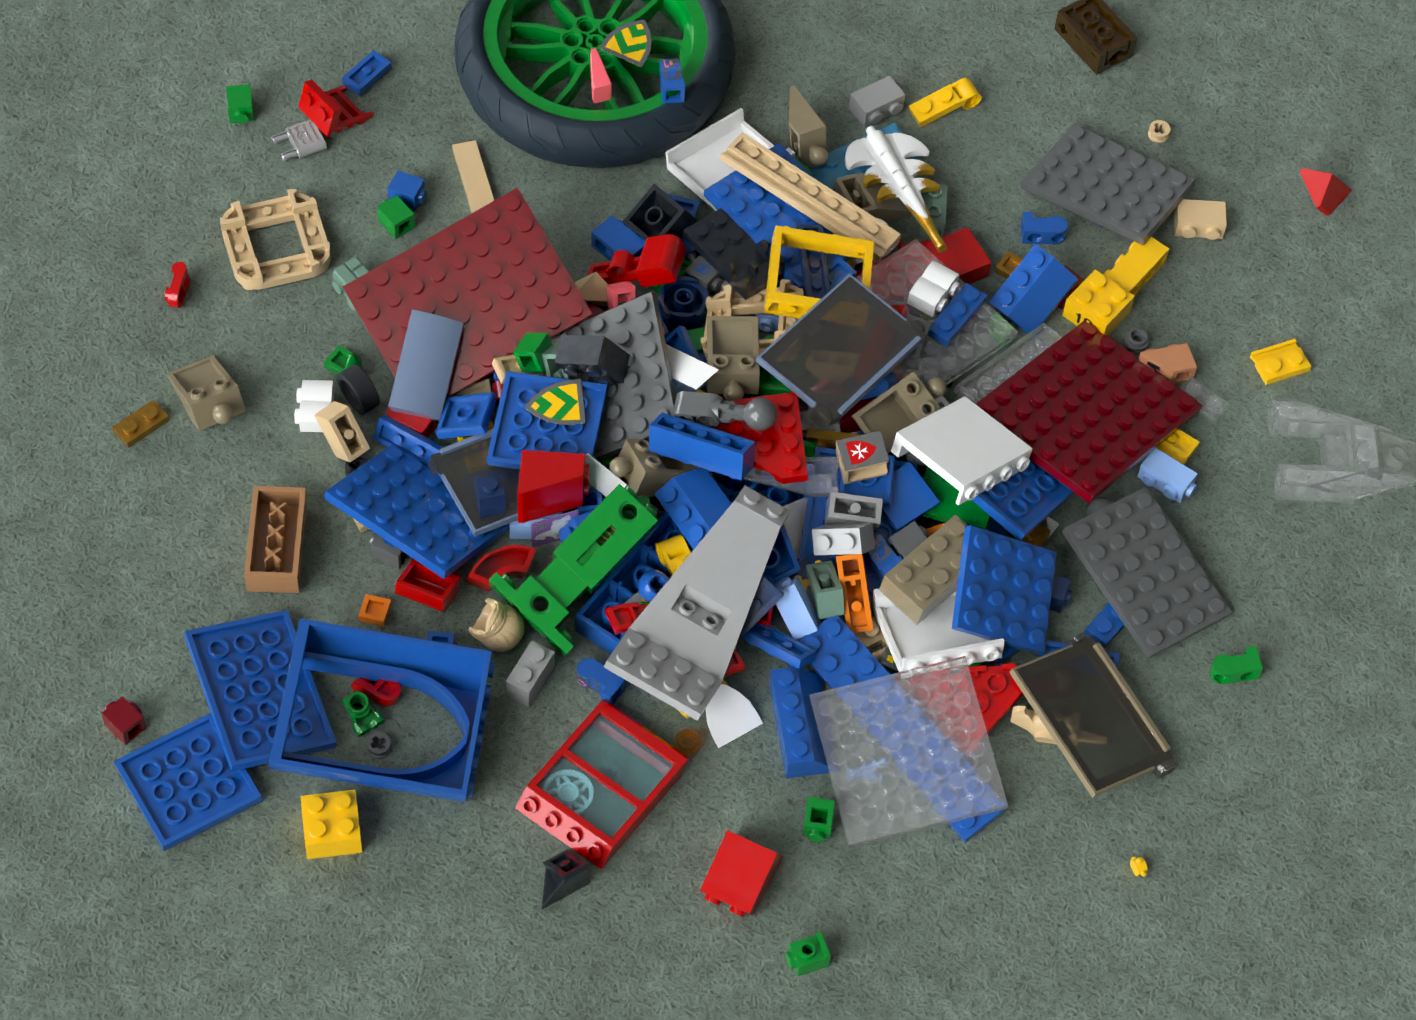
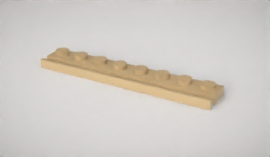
(808, 194)

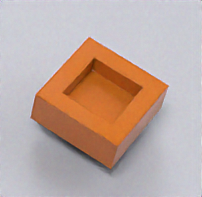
(374, 610)

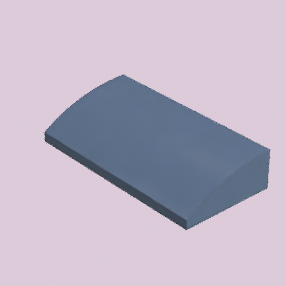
(426, 365)

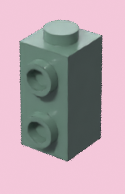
(936, 205)

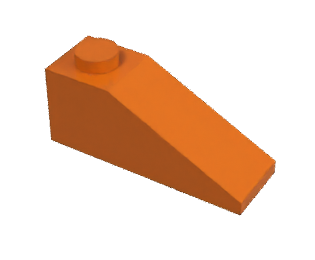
(855, 592)

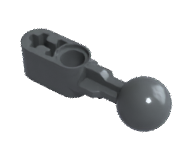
(712, 409)

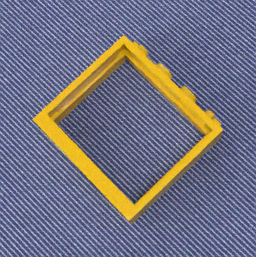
(797, 305)

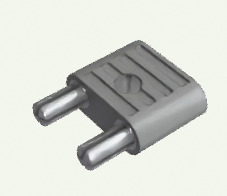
(303, 137)

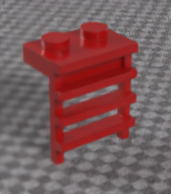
(326, 112)

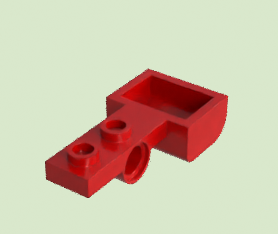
(656, 265)
(427, 587)

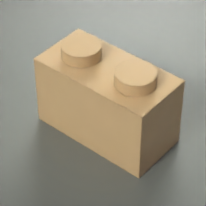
(1200, 219)
(342, 431)

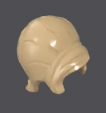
(498, 626)

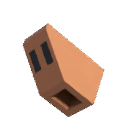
(1171, 362)

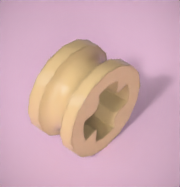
(1158, 137)

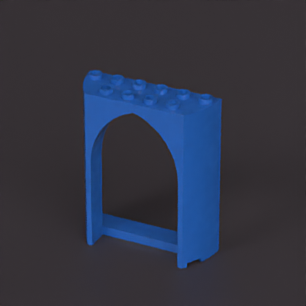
(443, 671)

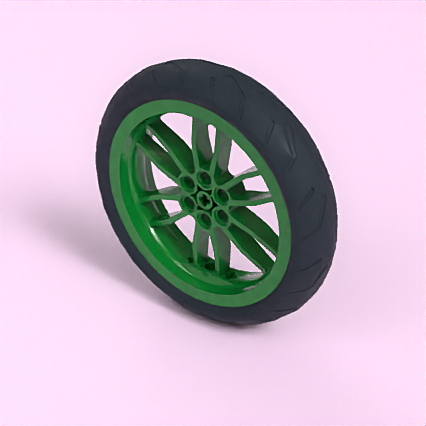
(591, 136)

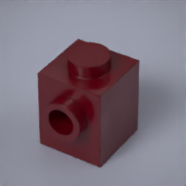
(124, 719)

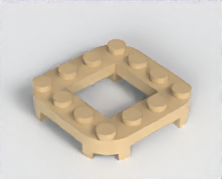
(294, 207)
(732, 303)

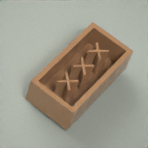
(276, 539)

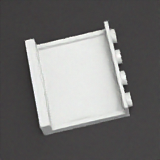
(698, 158)
(964, 448)
(930, 639)

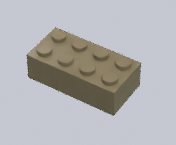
(927, 573)

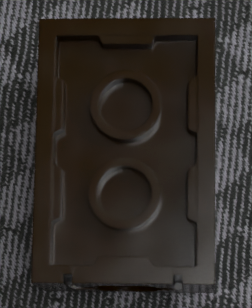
(1095, 34)

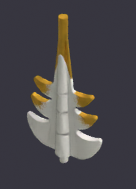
(889, 165)

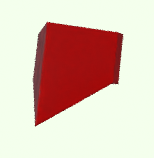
(1325, 190)

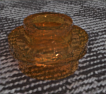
(691, 735)

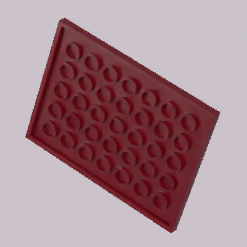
(482, 271)
(1089, 410)

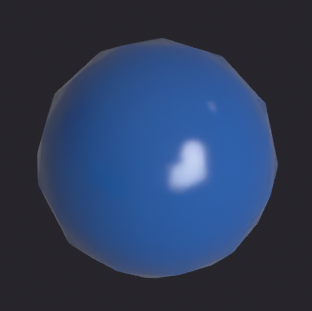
(651, 583)

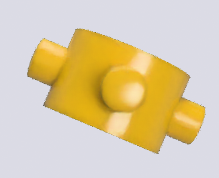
(1139, 866)

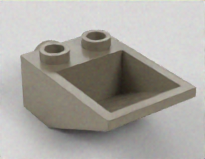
(806, 132)
(865, 197)
(733, 351)
(207, 393)
(899, 408)
(644, 469)

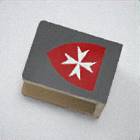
(862, 457)

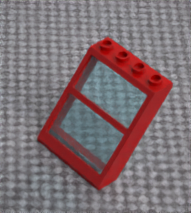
(602, 783)

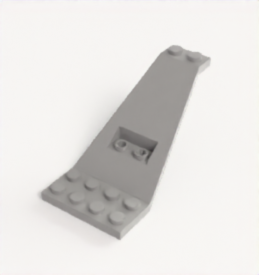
(694, 622)

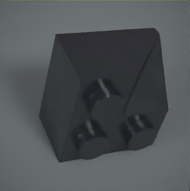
(658, 215)
(593, 356)

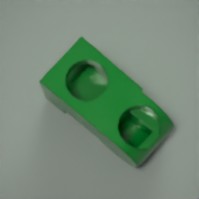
(1237, 668)

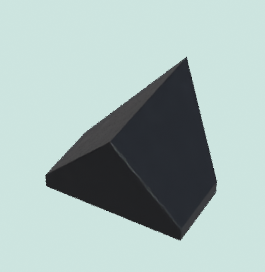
(563, 876)

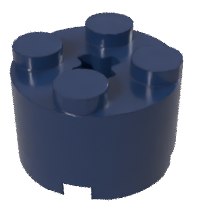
(683, 303)

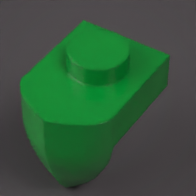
(341, 359)

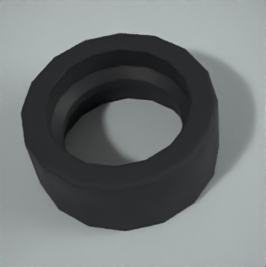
(358, 389)

